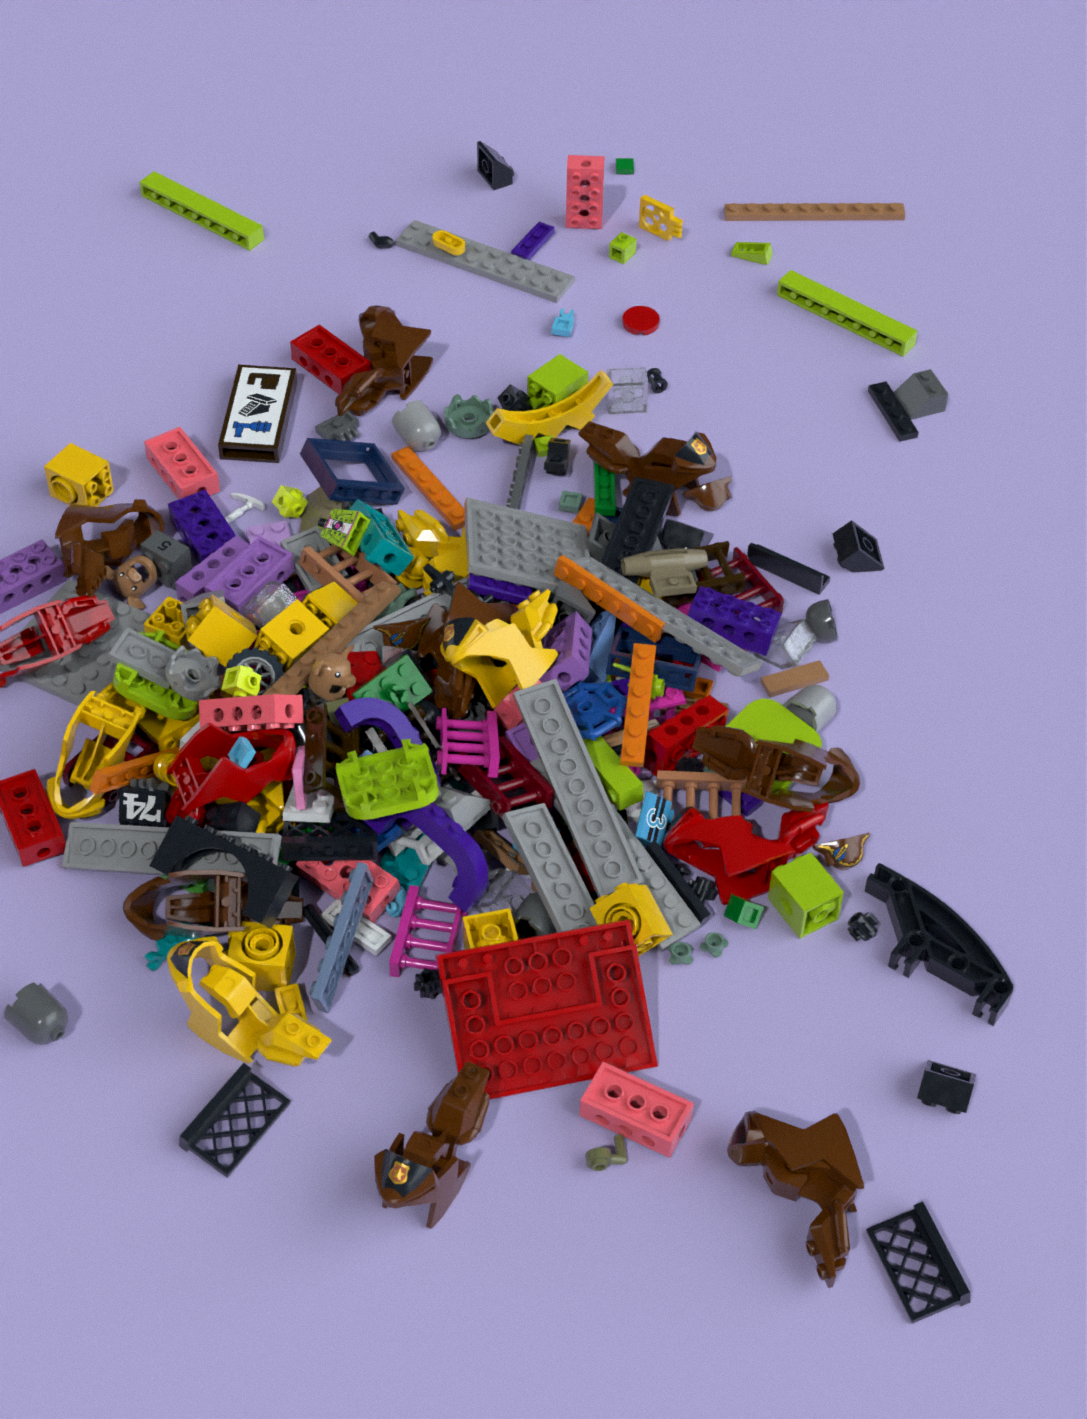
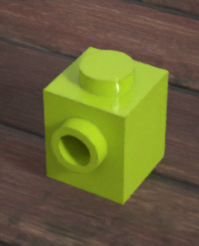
(622, 248)

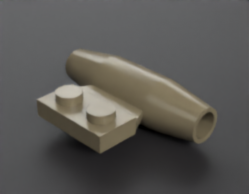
(666, 569)

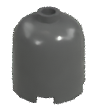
(532, 918)
(37, 1014)

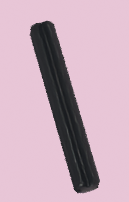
(324, 931)

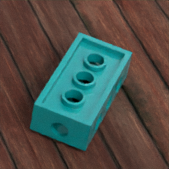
(382, 541)

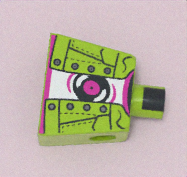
(344, 529)

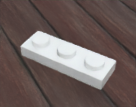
(367, 934)

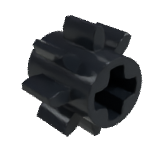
(689, 765)
(702, 888)
(862, 926)
(427, 983)

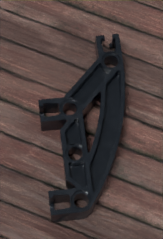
(954, 945)

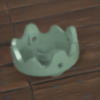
(459, 410)

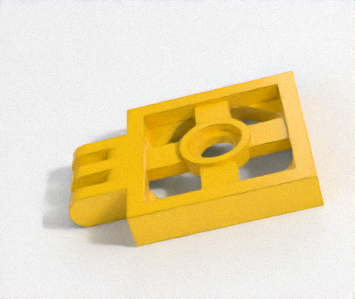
(673, 223)

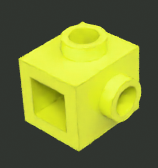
(290, 501)
(241, 681)

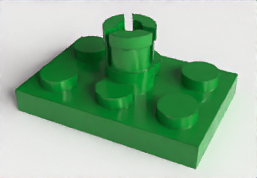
(396, 685)

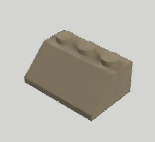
(317, 508)

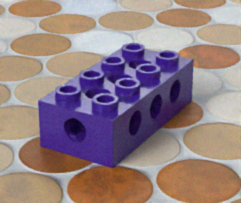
(197, 508)
(737, 628)

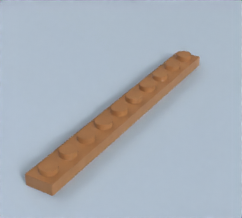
(813, 211)
(336, 638)

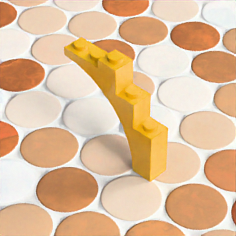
(551, 420)

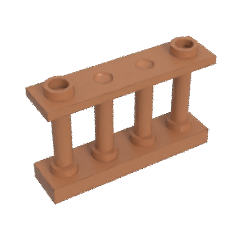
(326, 574)
(700, 781)

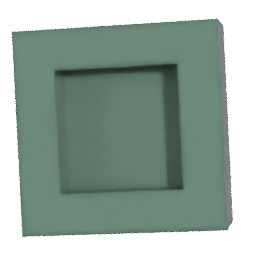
(570, 501)

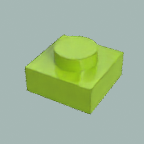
(541, 445)

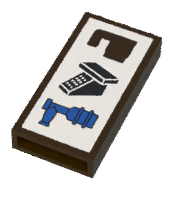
(258, 414)

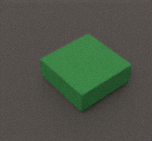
(624, 166)

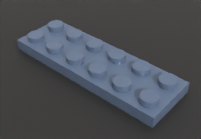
(340, 942)

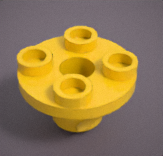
(413, 573)

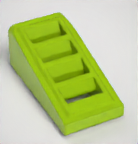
(753, 252)

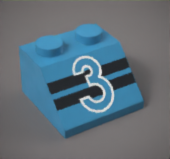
(653, 819)

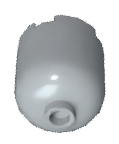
(417, 426)
(813, 706)

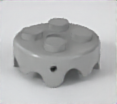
(199, 667)

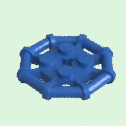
(598, 708)

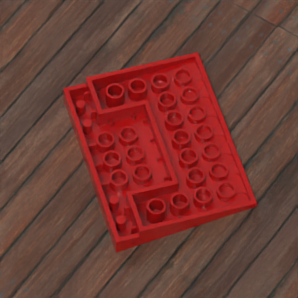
(548, 1008)

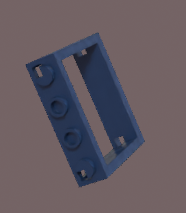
(385, 491)
(666, 648)

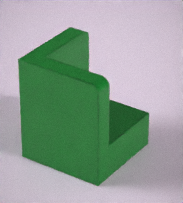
(743, 911)

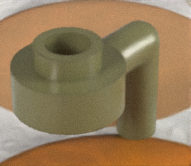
(601, 1158)

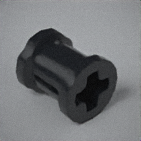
(657, 379)

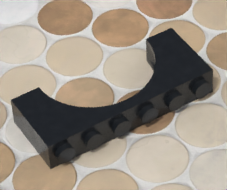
(267, 882)

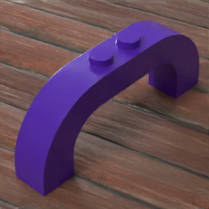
(387, 718)
(454, 842)

